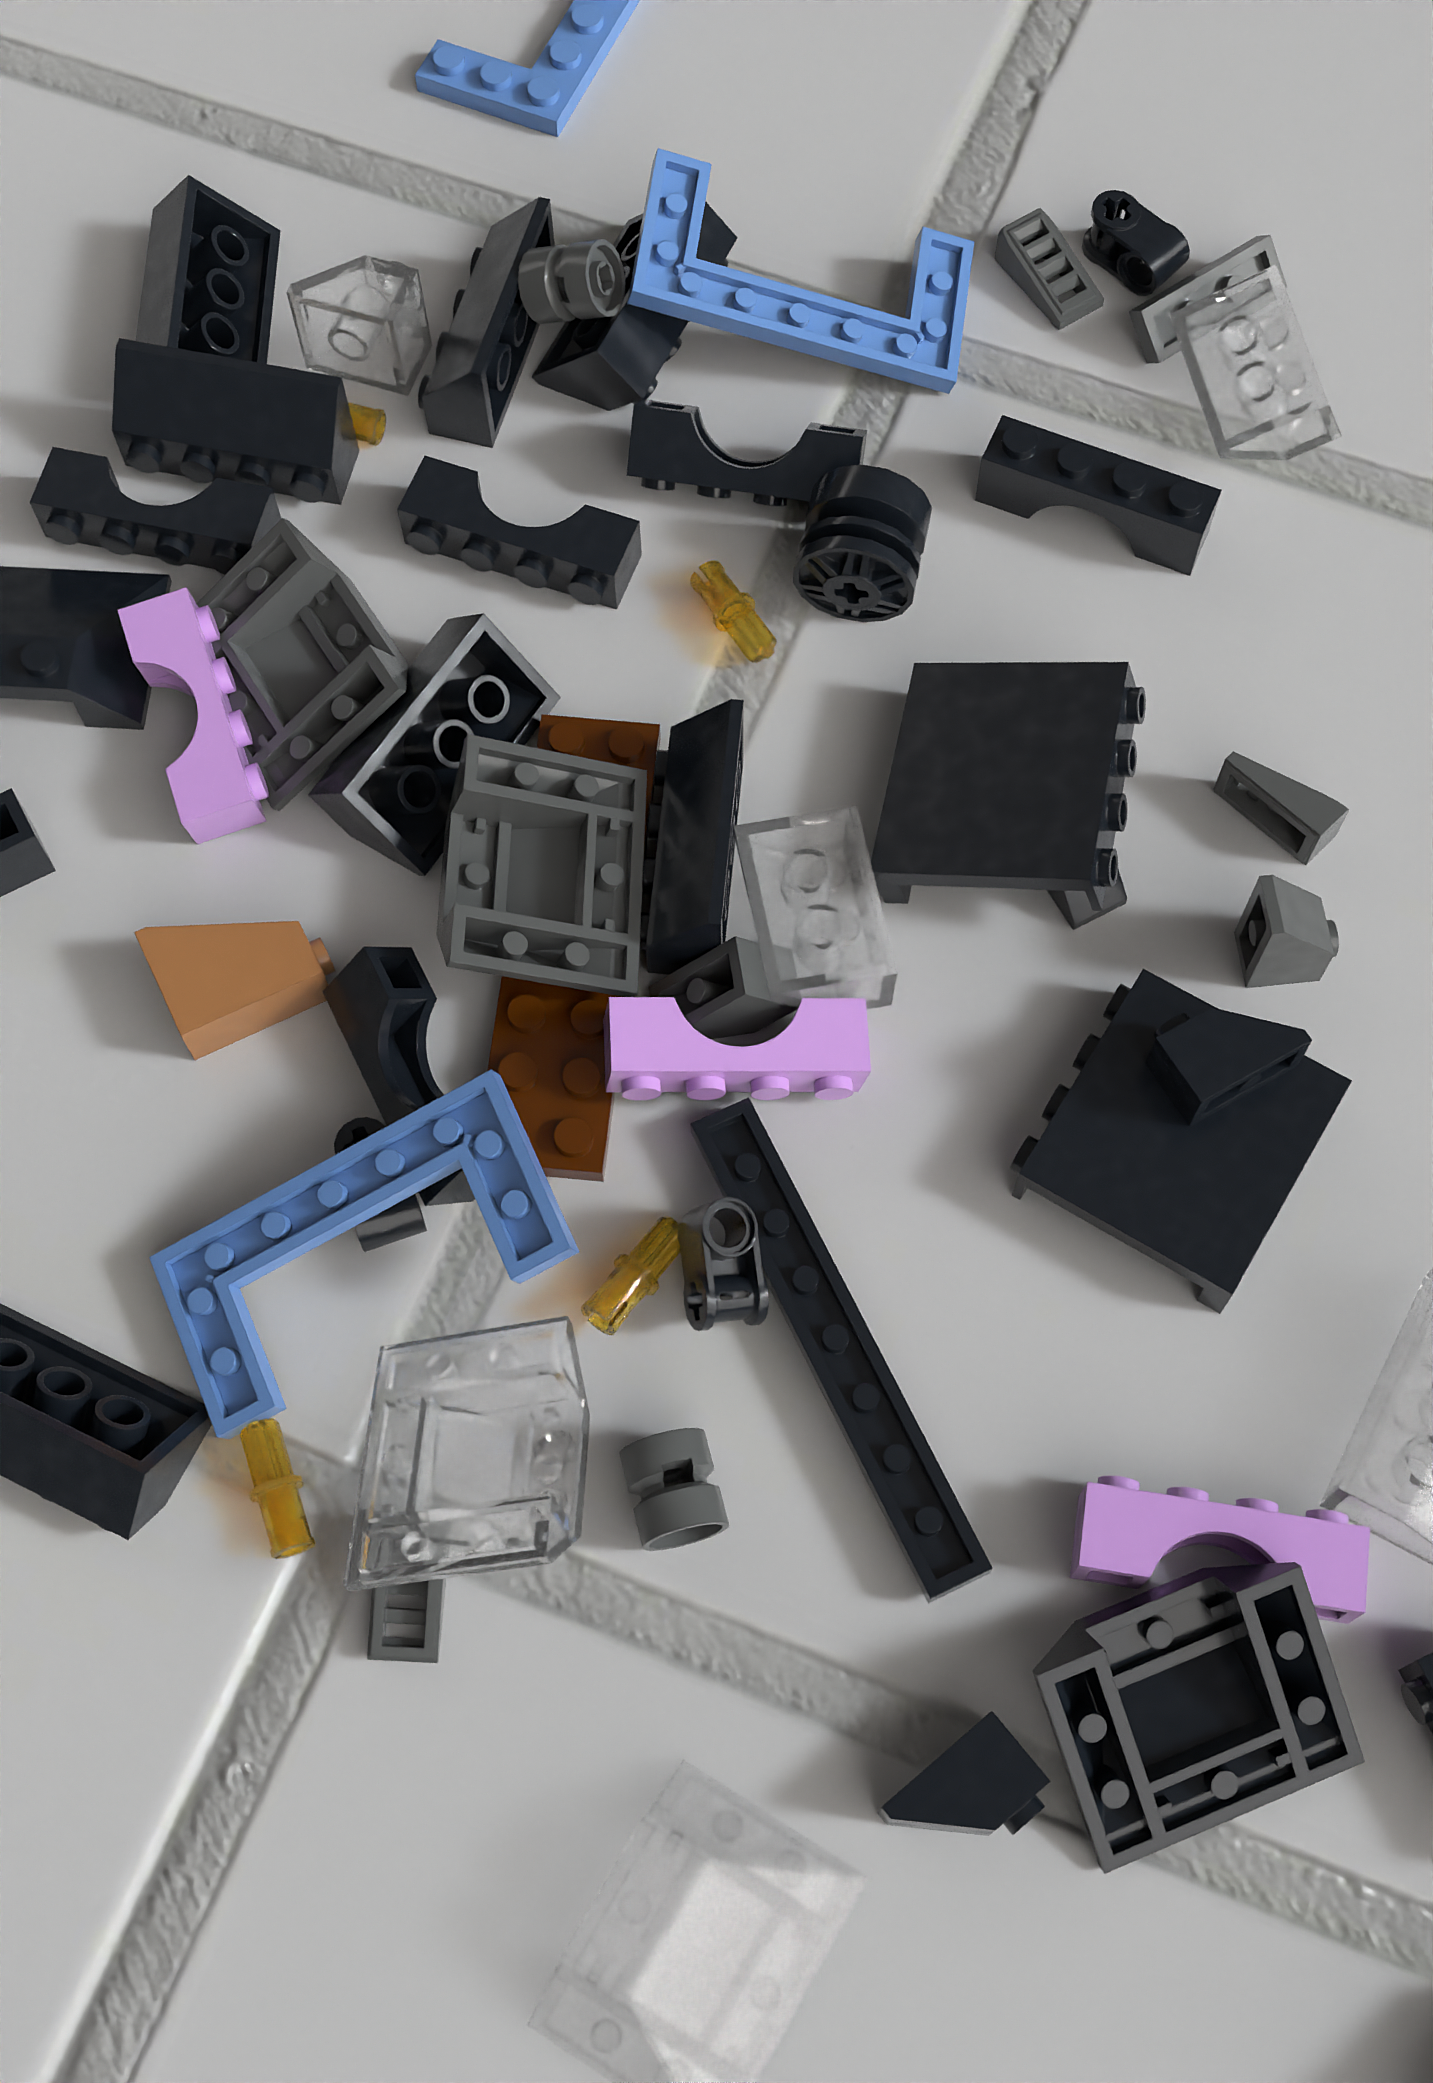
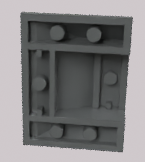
(302, 657)
(543, 868)

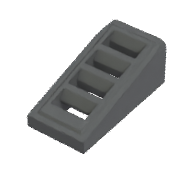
(1037, 238)
(1280, 807)
(402, 1648)

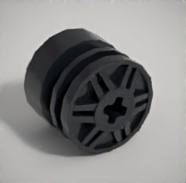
(862, 543)

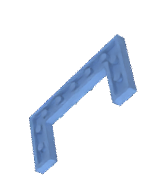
(536, 96)
(674, 282)
(463, 1129)

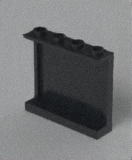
(1009, 778)
(1146, 1177)

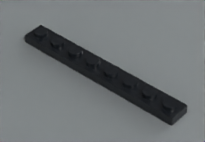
(844, 1356)

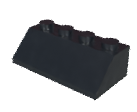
(208, 275)
(488, 336)
(619, 356)
(232, 421)
(402, 770)
(694, 837)
(90, 1427)

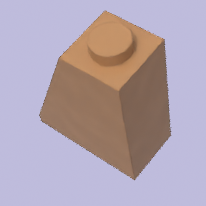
(234, 977)

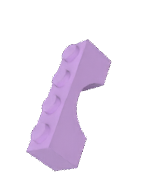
(212, 777)
(658, 1051)
(1129, 1530)

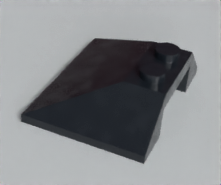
(69, 644)
(1194, 1706)

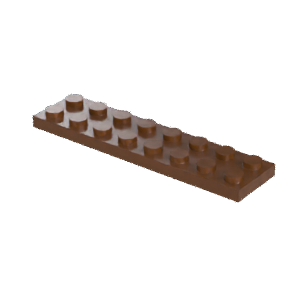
(553, 1035)

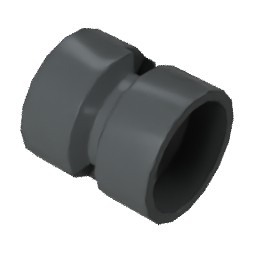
(572, 281)
(679, 1512)

